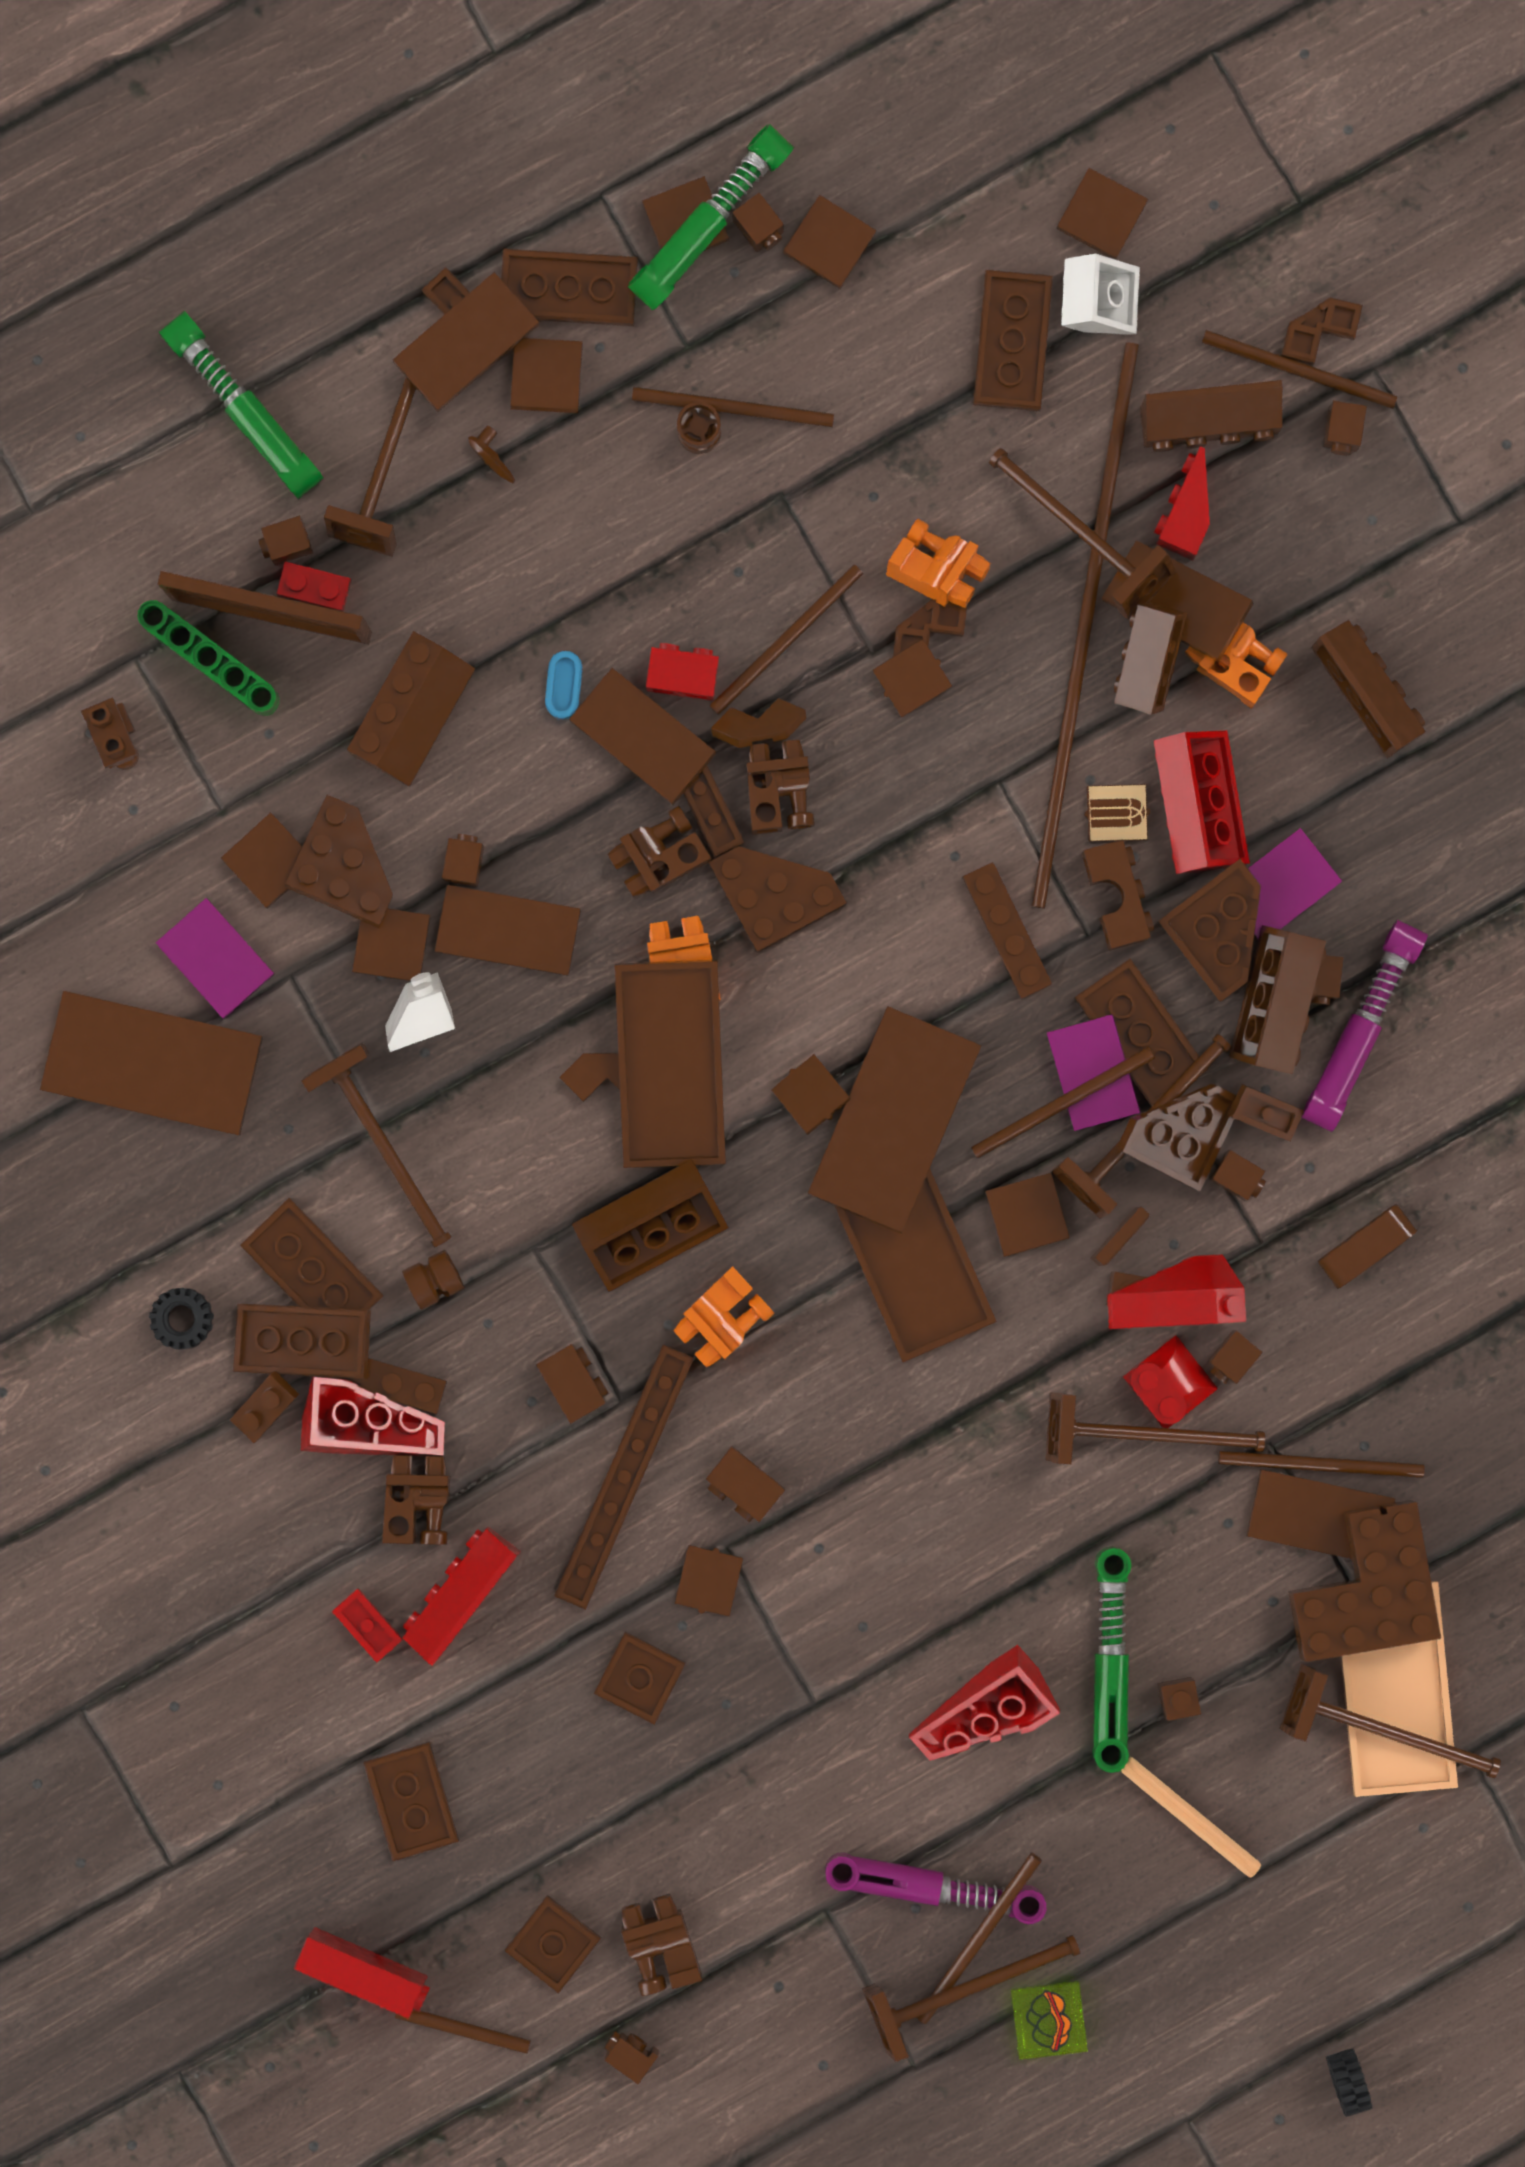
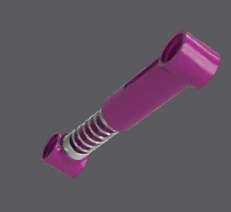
(1362, 1029)
(925, 1886)

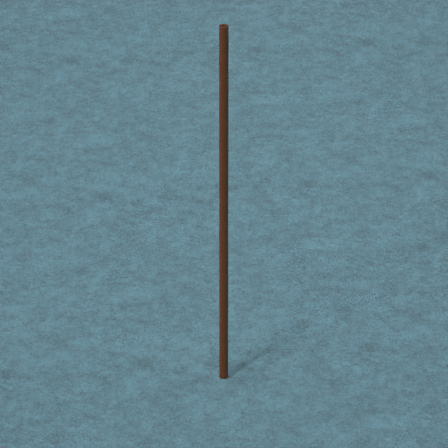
(1084, 627)

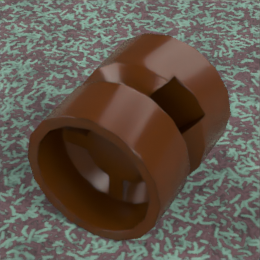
(699, 427)
(433, 1279)

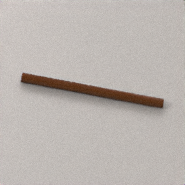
(1299, 369)
(735, 407)
(786, 639)
(1063, 1102)
(1321, 1464)
(985, 1928)

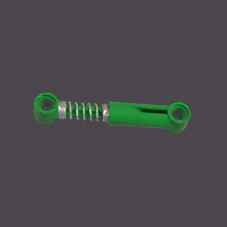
(660, 275)
(243, 408)
(1111, 1664)

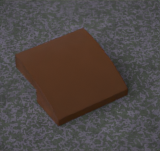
(546, 375)

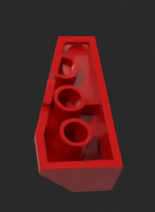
(1188, 1293)
(356, 1421)
(996, 1702)

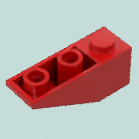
(1189, 517)

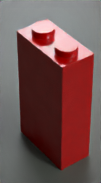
(362, 1973)

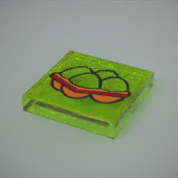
(1049, 2020)

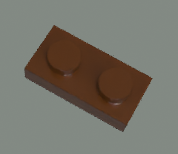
(1266, 1112)
(264, 1407)

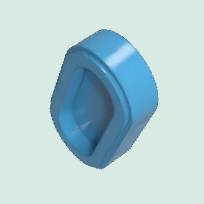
(563, 685)

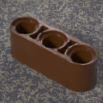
(1367, 1246)

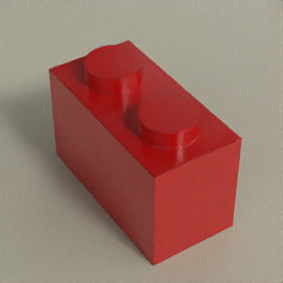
(682, 672)

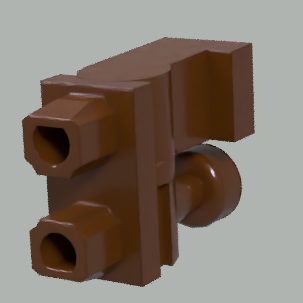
(110, 731)
(776, 779)
(655, 862)
(415, 1493)
(658, 1936)

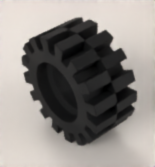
(160, 1318)
(1349, 2082)

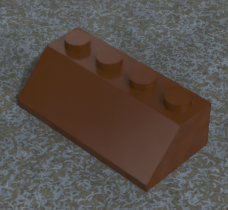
(1212, 415)
(1368, 688)
(411, 709)
(1278, 999)
(650, 1225)

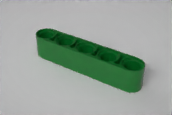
(197, 646)

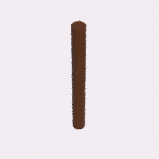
(468, 2030)

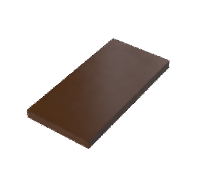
(265, 607)
(151, 1063)
(670, 1063)
(894, 1120)
(920, 1275)

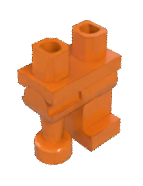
(941, 575)
(1233, 671)
(688, 948)
(714, 1321)

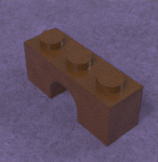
(1112, 865)

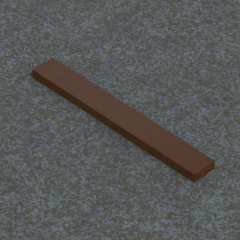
(624, 1477)

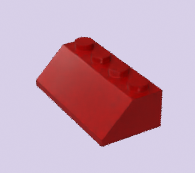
(1201, 801)
(460, 1595)

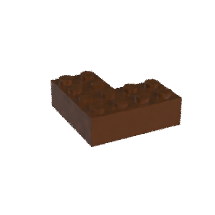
(1387, 1600)

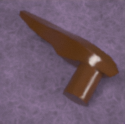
(489, 456)

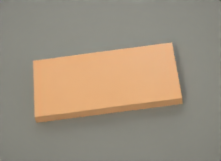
(1409, 1691)

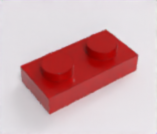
(313, 586)
(367, 1625)

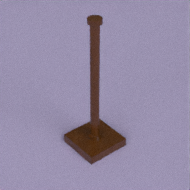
(361, 528)
(1141, 582)
(339, 1073)
(1086, 1184)
(1063, 1429)
(1306, 1703)
(889, 2020)

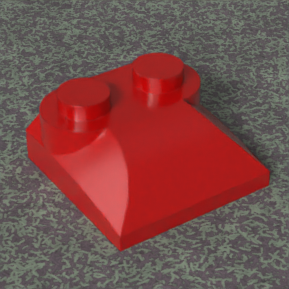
(1170, 1382)

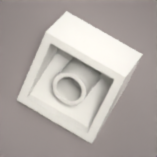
(1100, 295)
(419, 1012)

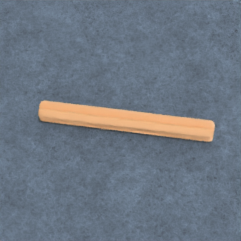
(1191, 1817)

